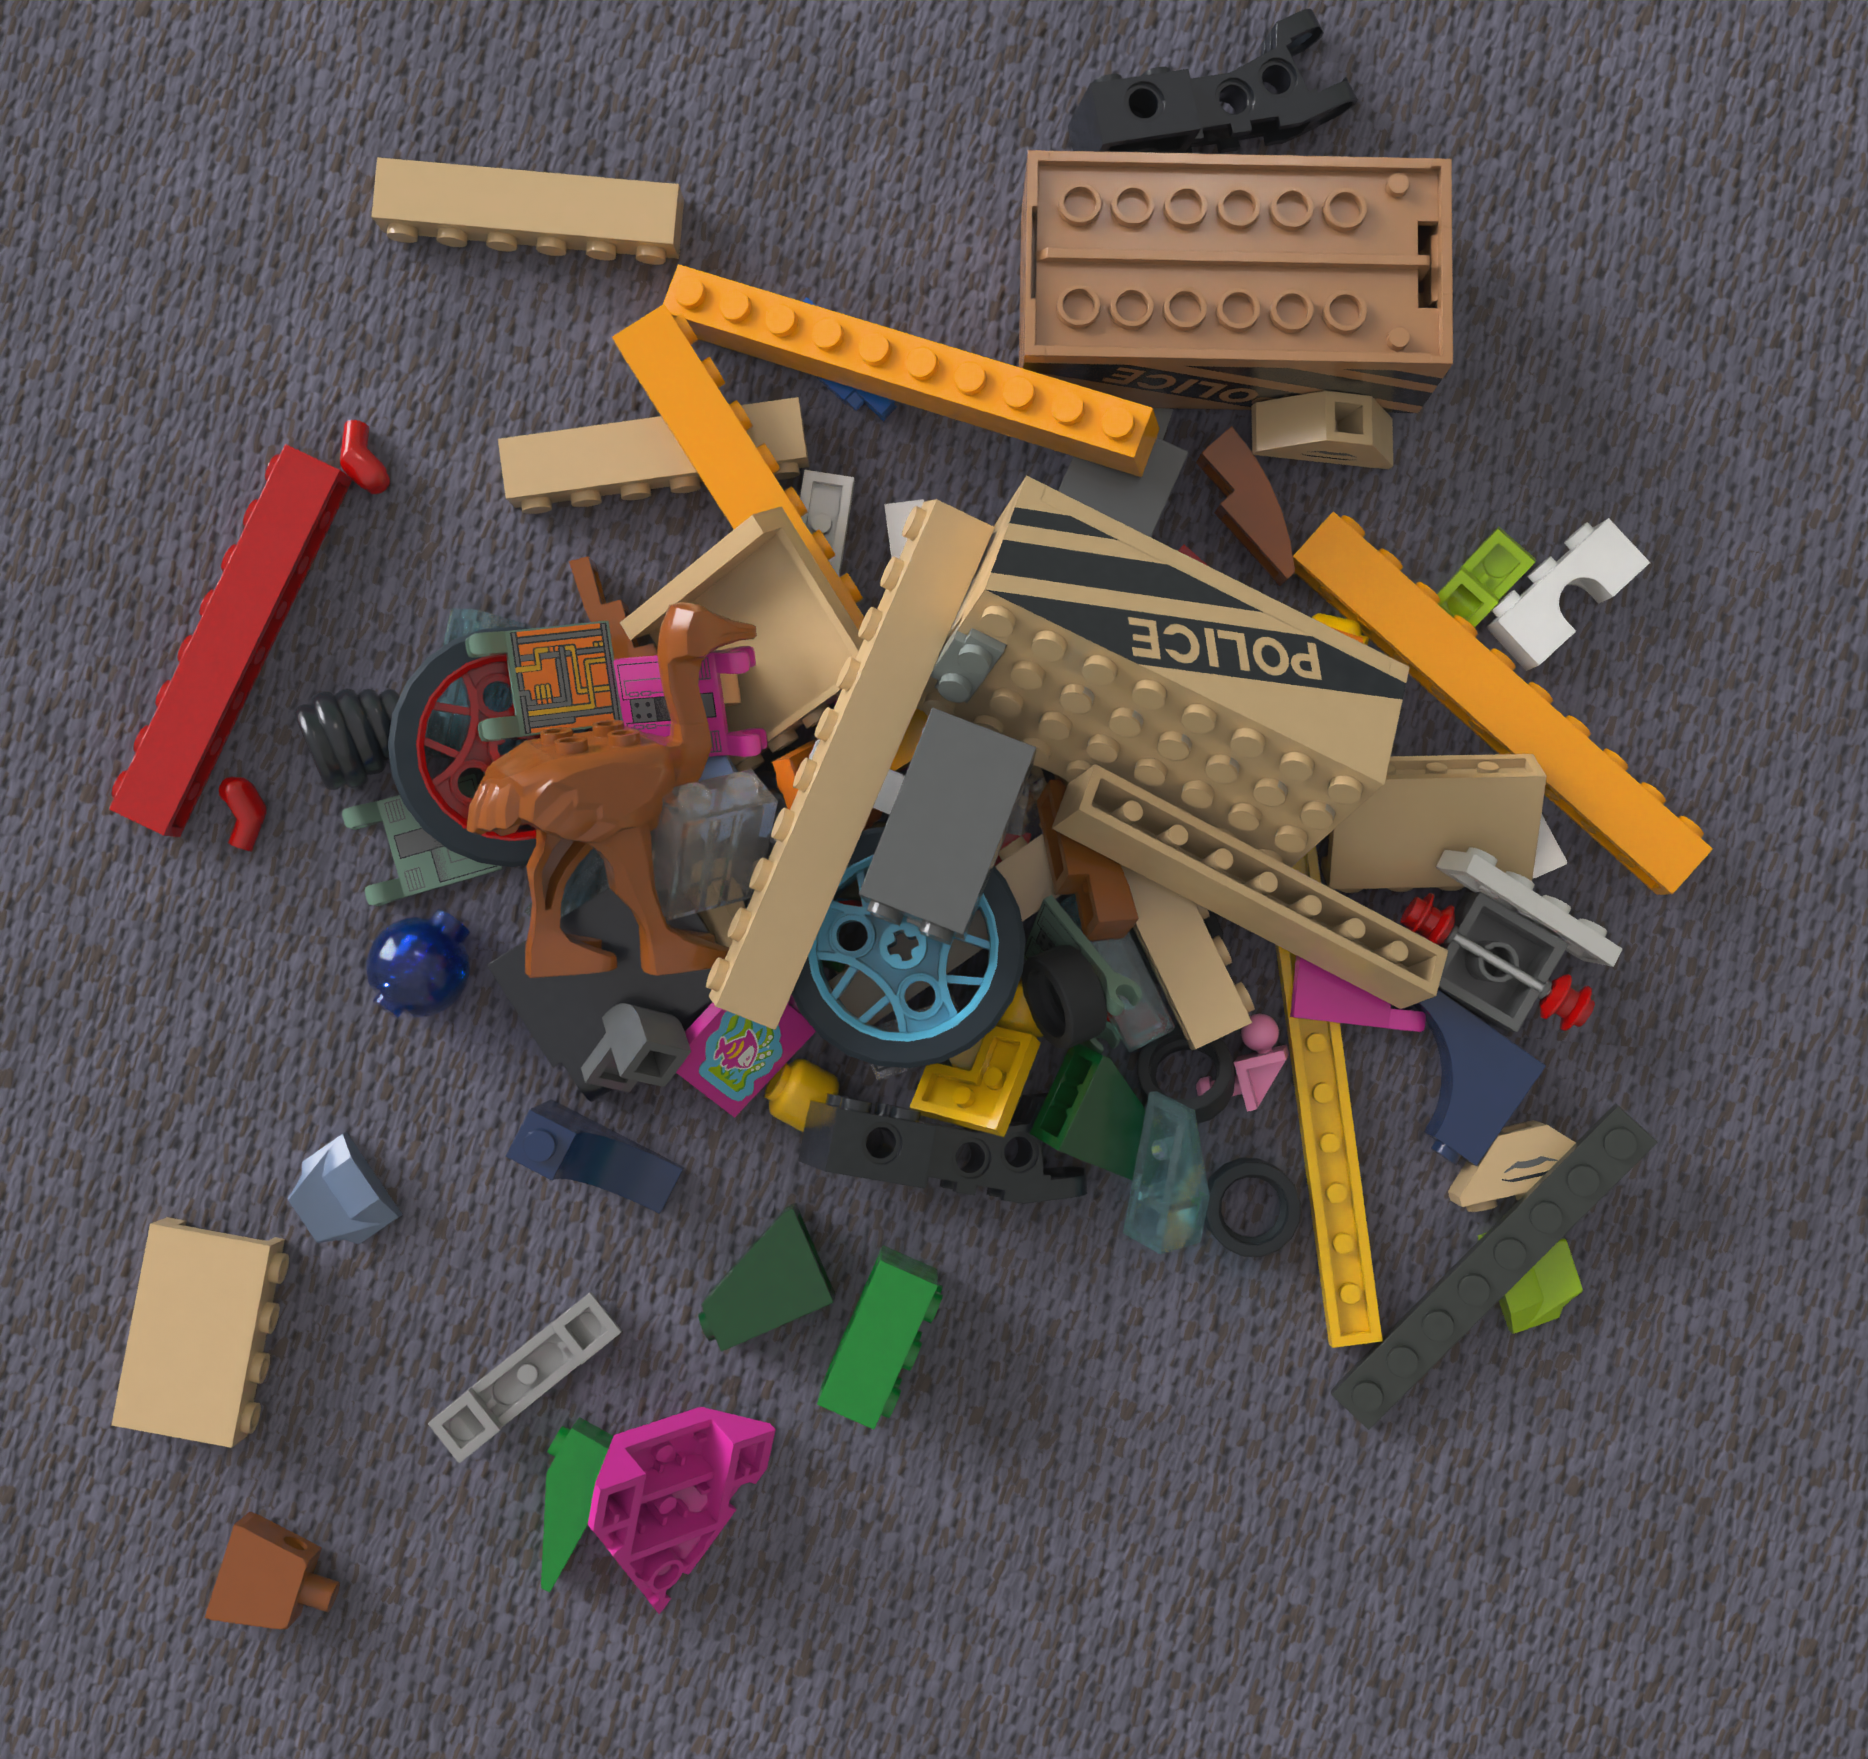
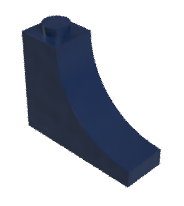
(1480, 1080)
(575, 1148)

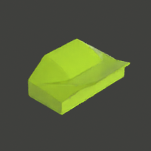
(1542, 1290)

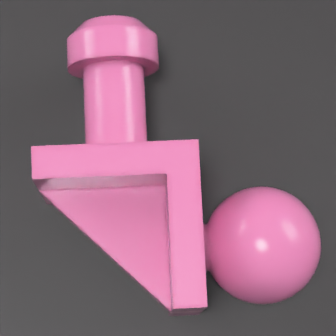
(1257, 1069)

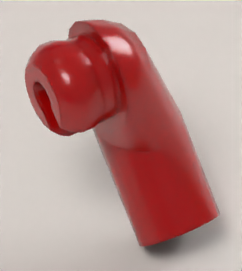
(359, 461)
(246, 807)

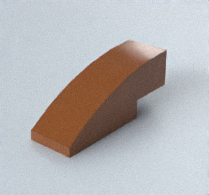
(1250, 505)
(1097, 881)

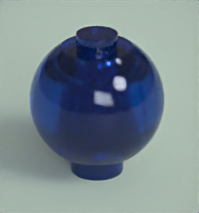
(419, 965)

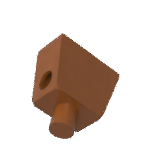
(268, 1577)

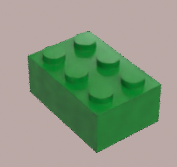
(881, 1338)

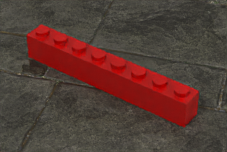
(229, 642)

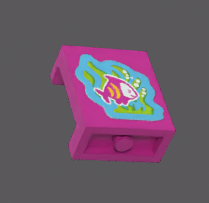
(737, 1056)

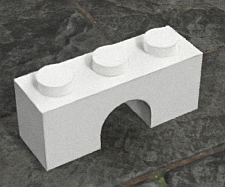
(1597, 561)

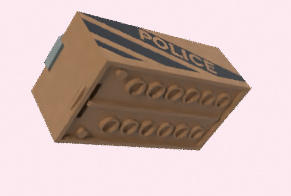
(1237, 276)

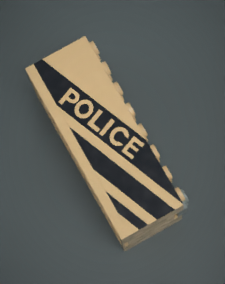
(1166, 677)

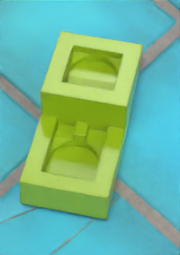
(1485, 577)

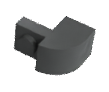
(636, 1047)

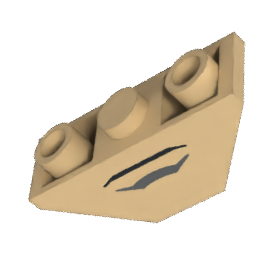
(1324, 429)
(1510, 1165)

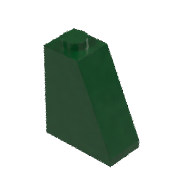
(1092, 1113)
(768, 1285)

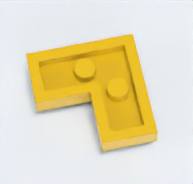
(987, 1093)

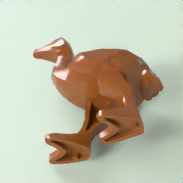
(607, 795)

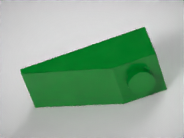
(570, 1493)

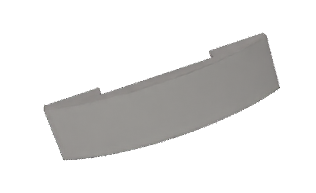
(524, 1377)

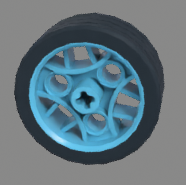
(926, 1035)

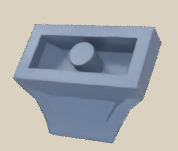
(341, 1195)

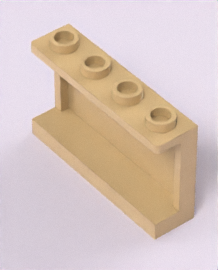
(1438, 807)
(199, 1334)

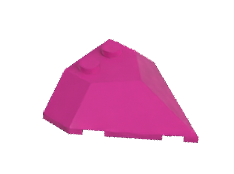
(670, 1492)

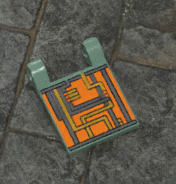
(555, 678)

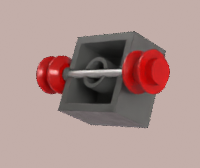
(1498, 962)

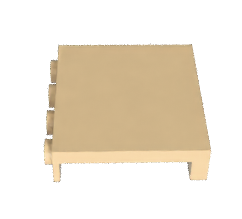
(803, 631)

